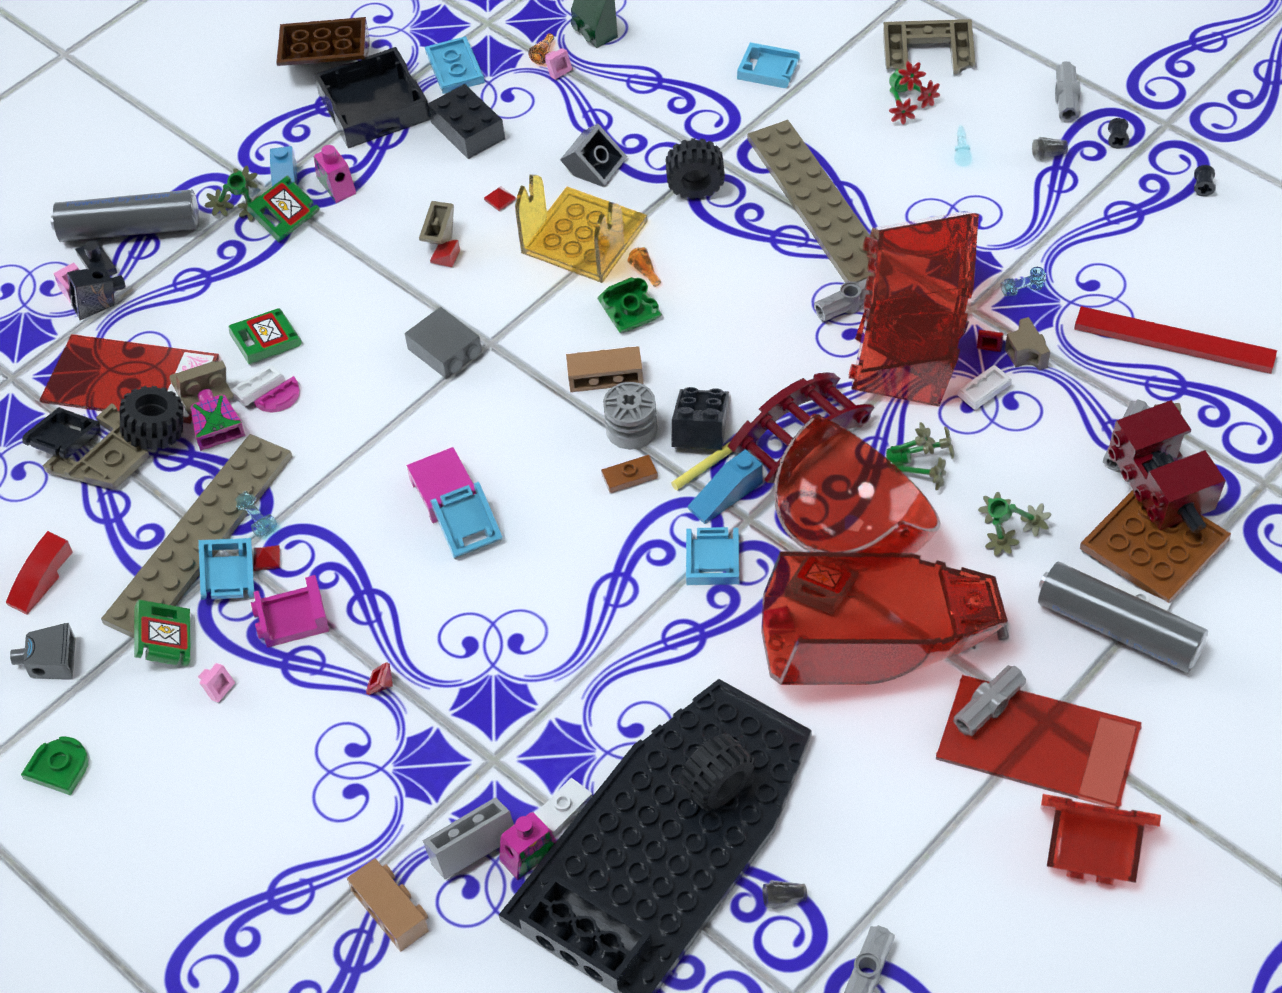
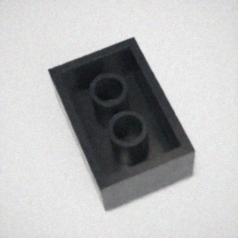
(466, 121)

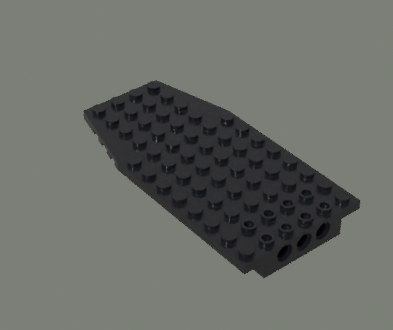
(645, 860)

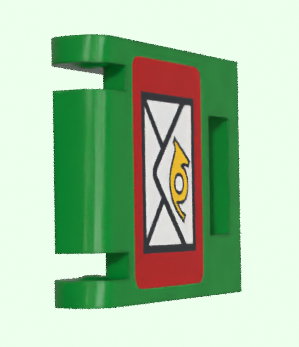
(287, 204)
(269, 332)
(162, 636)

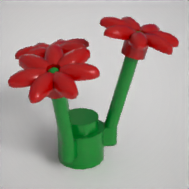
(906, 80)

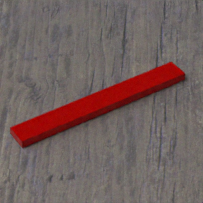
(1176, 339)

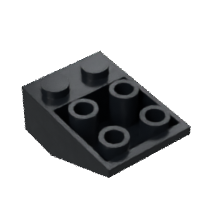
(700, 418)

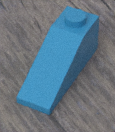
(283, 164)
(728, 486)

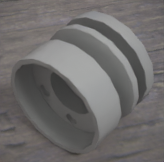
(630, 415)

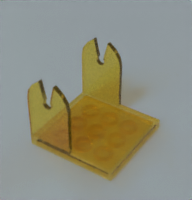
(577, 230)

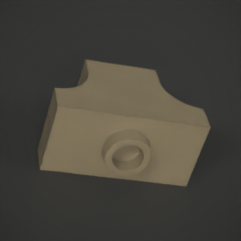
(1027, 346)

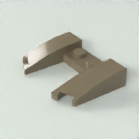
(955, 32)

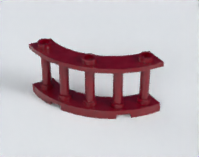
(788, 401)

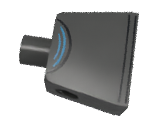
(47, 653)

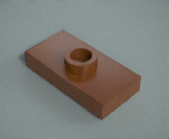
(629, 473)

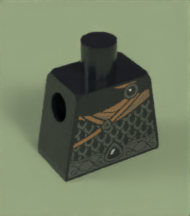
(92, 290)

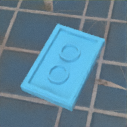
(454, 64)

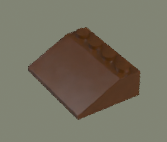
(323, 41)

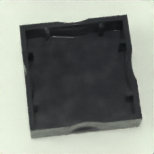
(372, 97)

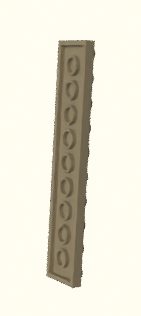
(814, 198)
(211, 517)

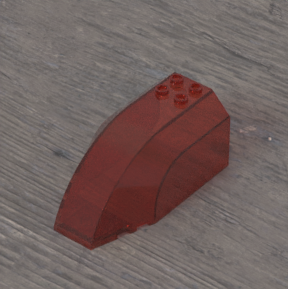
(871, 616)

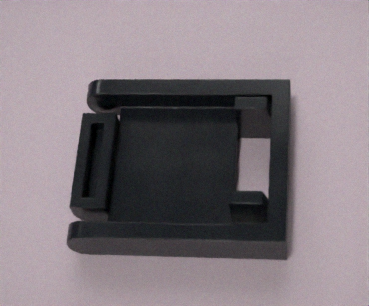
(56, 438)

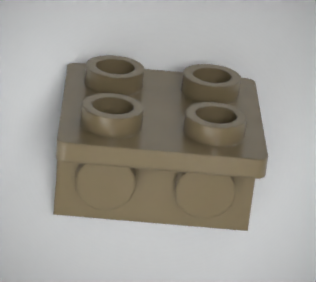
(203, 377)

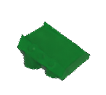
(629, 304)

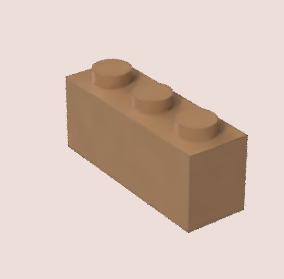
(604, 368)
(388, 904)

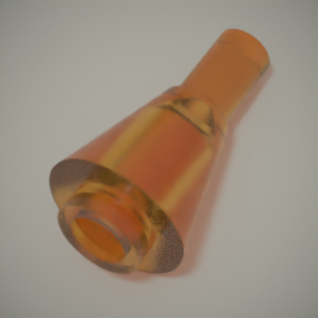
(539, 50)
(641, 261)

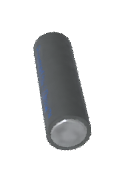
(125, 215)
(1122, 616)

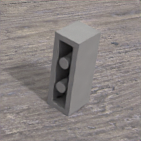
(468, 838)

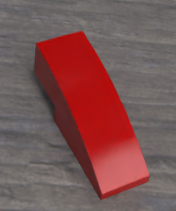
(38, 572)

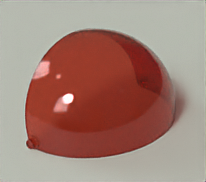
(848, 496)

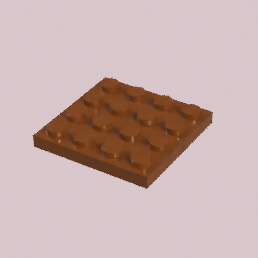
(1150, 557)

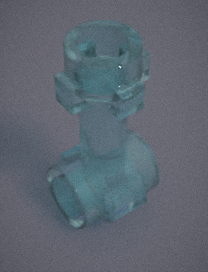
(1034, 281)
(263, 524)

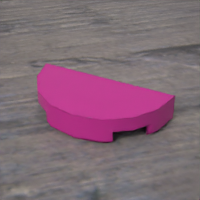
(280, 397)

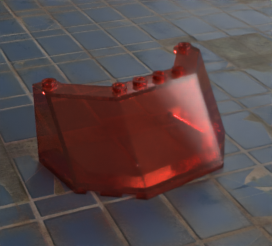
(915, 306)

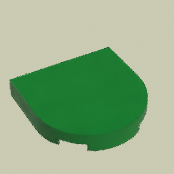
(57, 765)

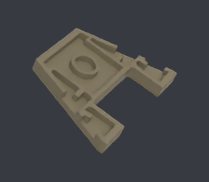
(107, 462)

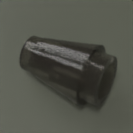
(1048, 147)
(782, 894)

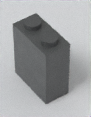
(443, 342)

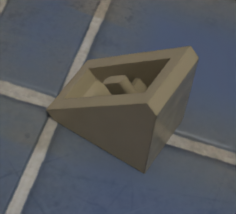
(438, 223)

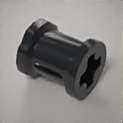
(1118, 133)
(1204, 180)

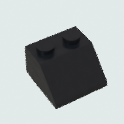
(594, 156)

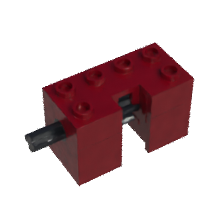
(1165, 483)

